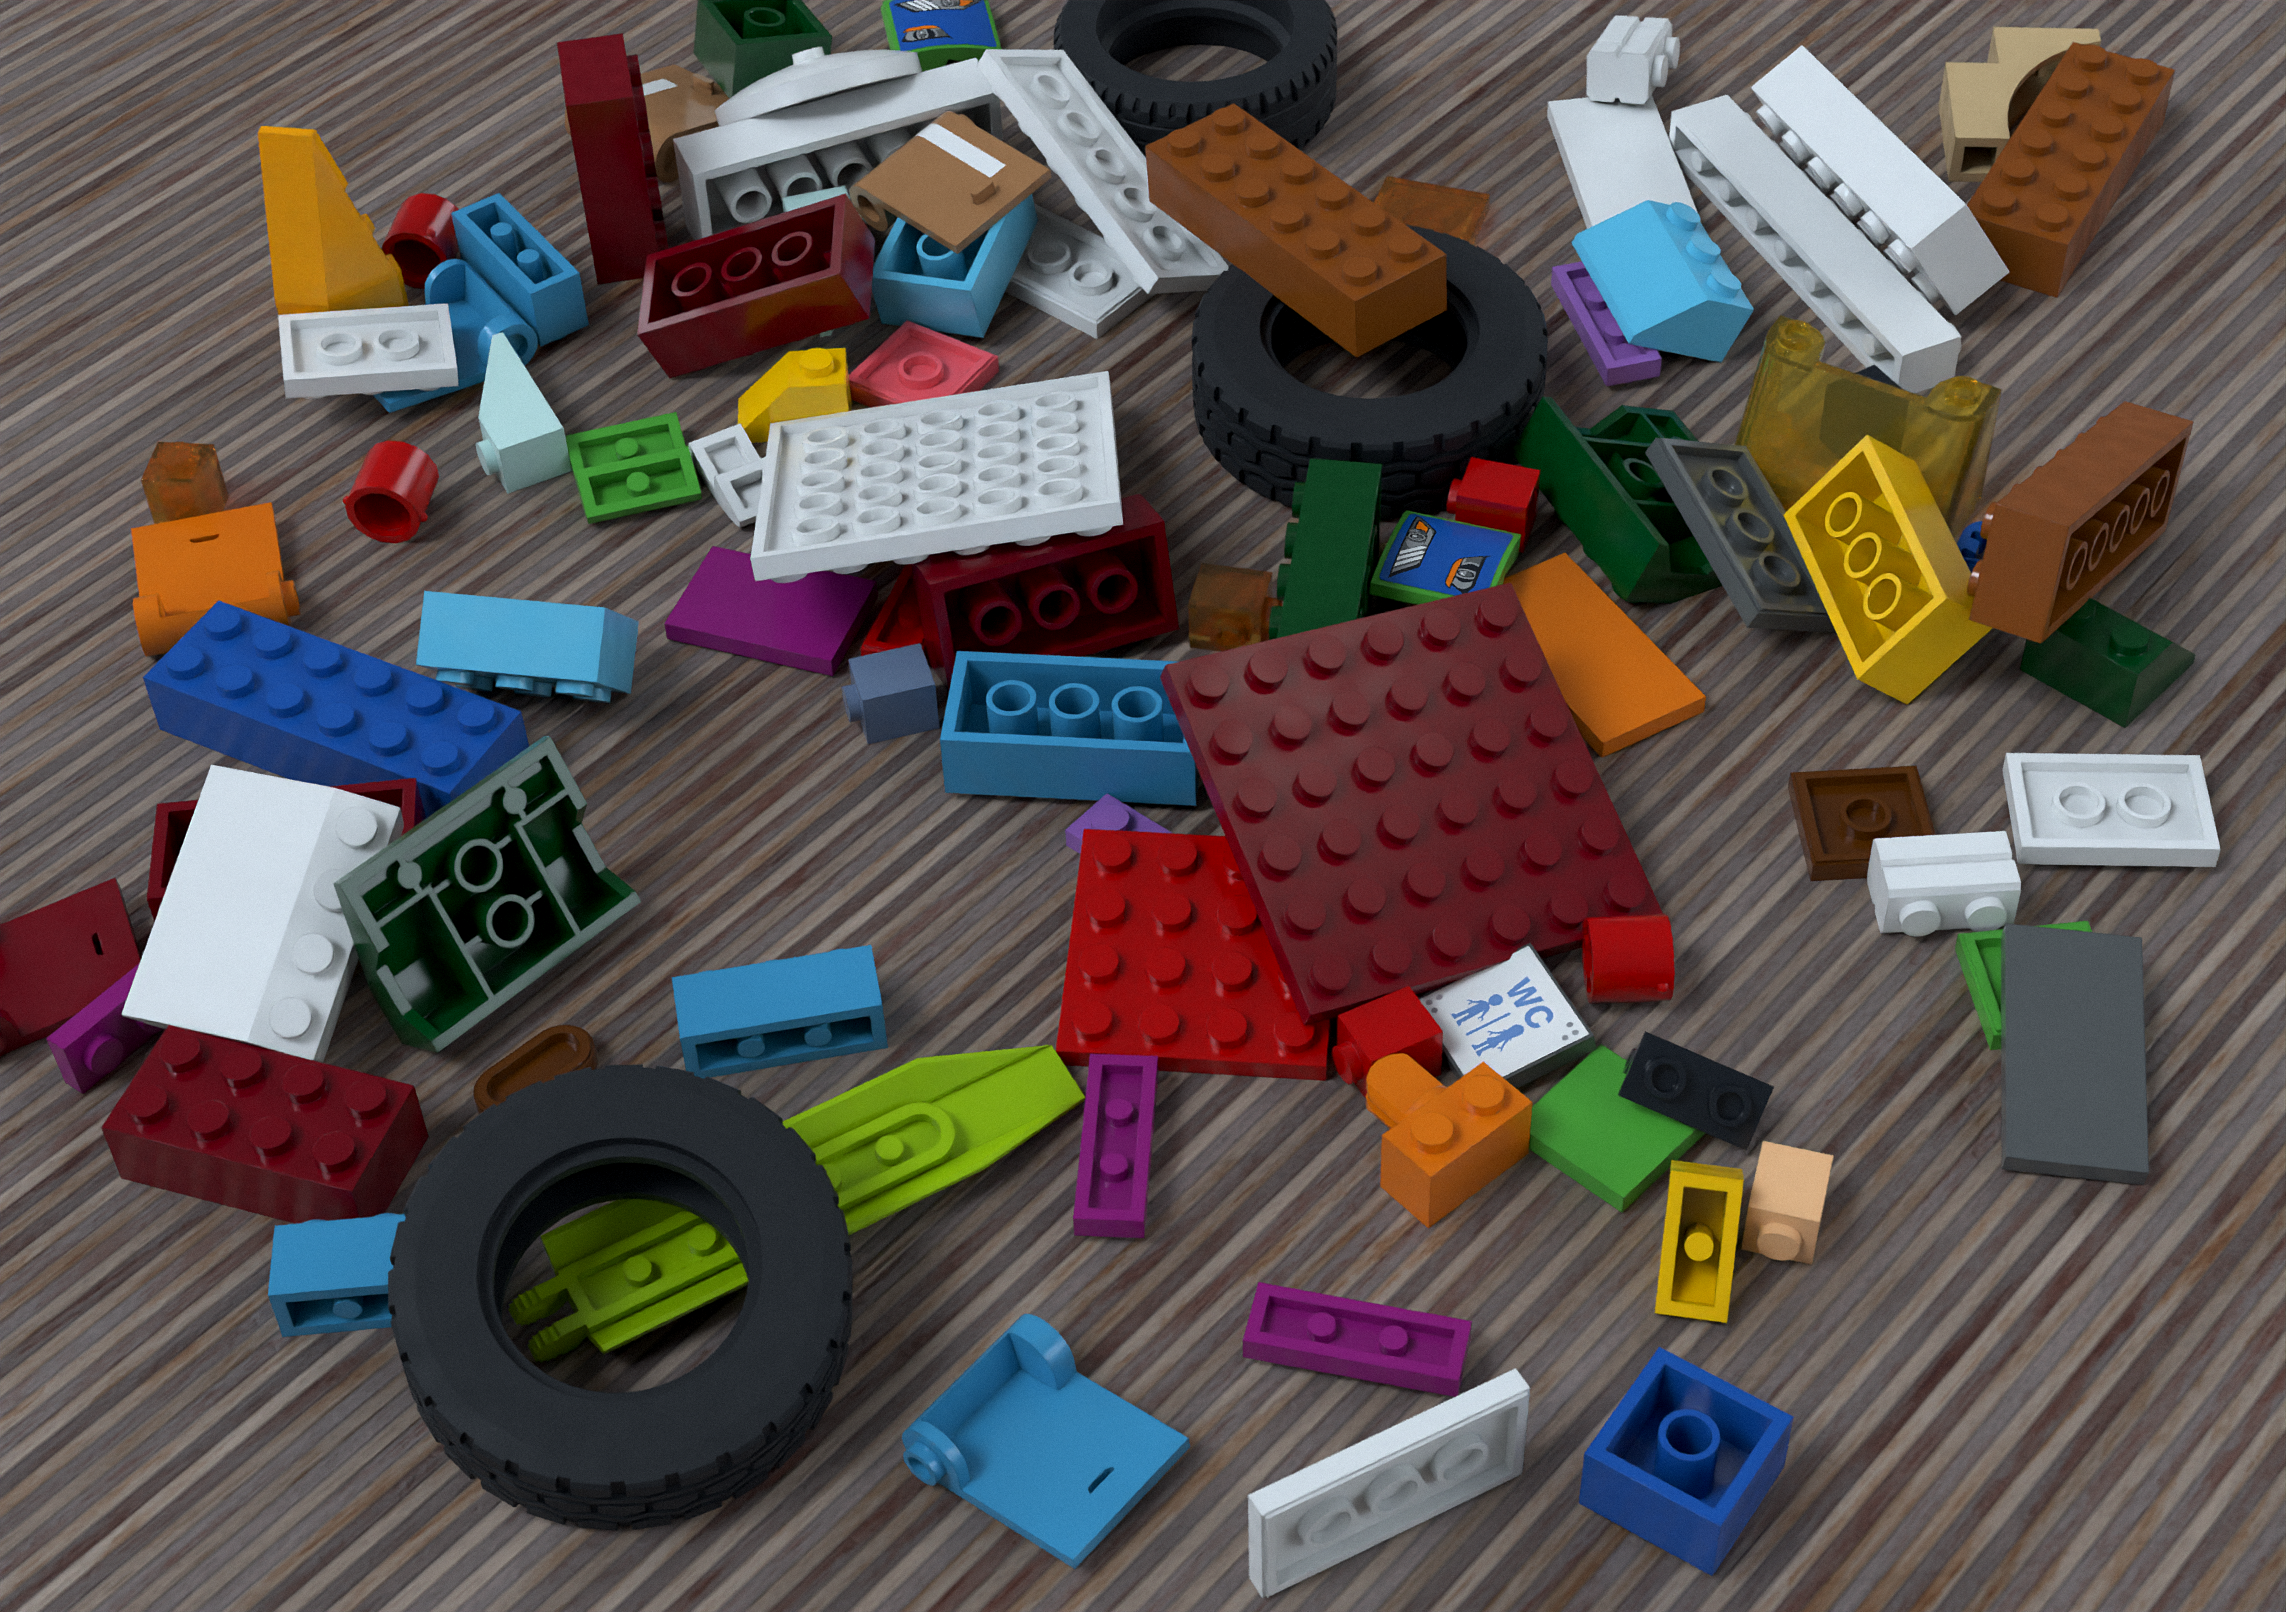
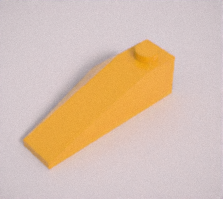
(316, 236)

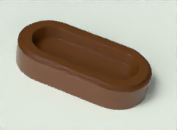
(540, 1059)

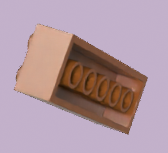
(2070, 163)
(1297, 229)
(2077, 521)

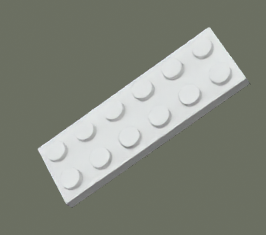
(1099, 167)

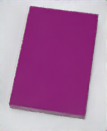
(788, 624)

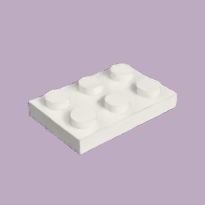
(367, 351)
(2110, 810)

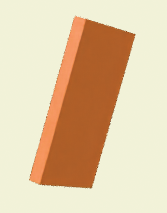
(1601, 660)

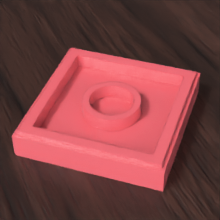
(920, 366)

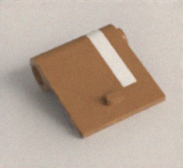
(676, 107)
(948, 182)

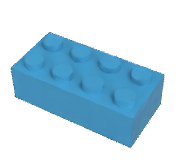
(1064, 730)

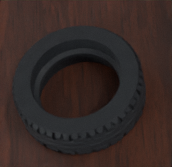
(1286, 94)

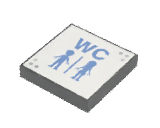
(1510, 1020)

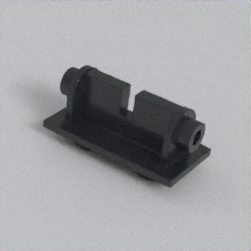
(1694, 1090)

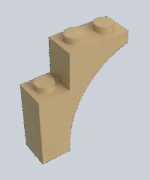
(1986, 98)

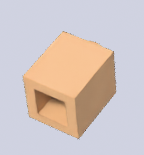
(1787, 1203)

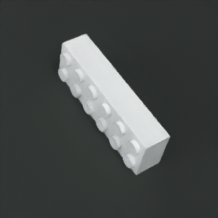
(747, 166)
(1878, 181)

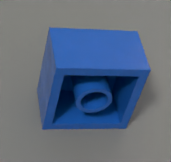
(1685, 1460)

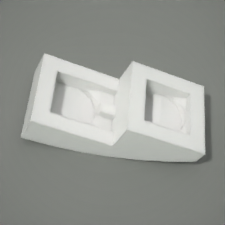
(730, 472)

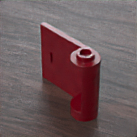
(54, 963)

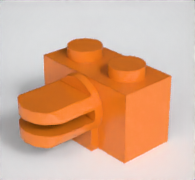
(1444, 1138)

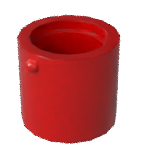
(422, 237)
(392, 492)
(1628, 958)

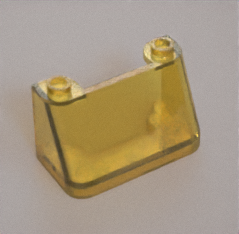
(1812, 414)

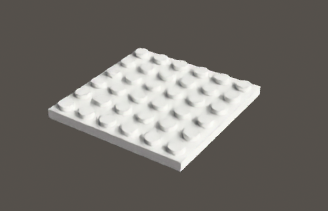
(938, 478)

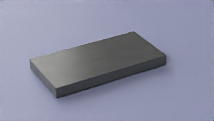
(1741, 532)
(2073, 1054)

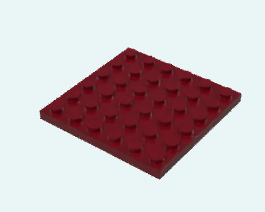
(1405, 798)

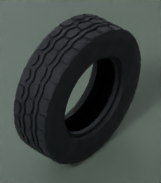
(1271, 424)
(651, 1449)

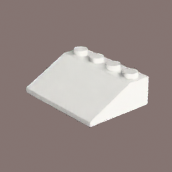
(251, 913)

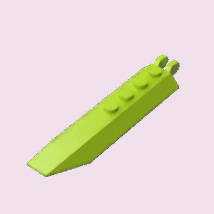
(882, 1149)

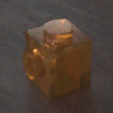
(184, 481)
(1230, 607)

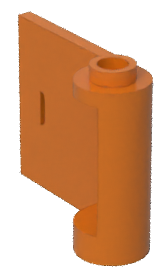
(206, 559)

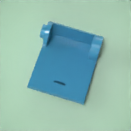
(474, 316)
(1041, 1443)

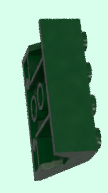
(1617, 500)
(480, 899)

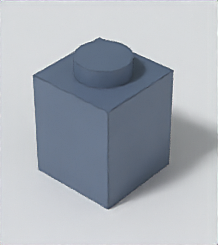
(891, 694)

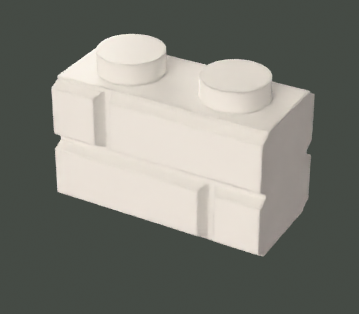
(1631, 59)
(1943, 882)

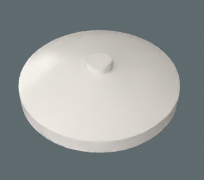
(816, 78)

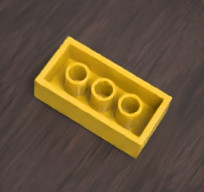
(1886, 569)

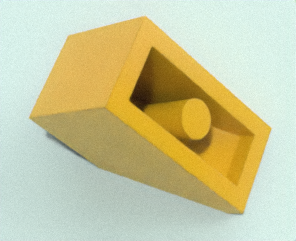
(796, 388)
(1699, 1241)

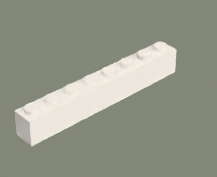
(1813, 245)

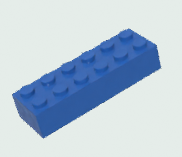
(326, 709)

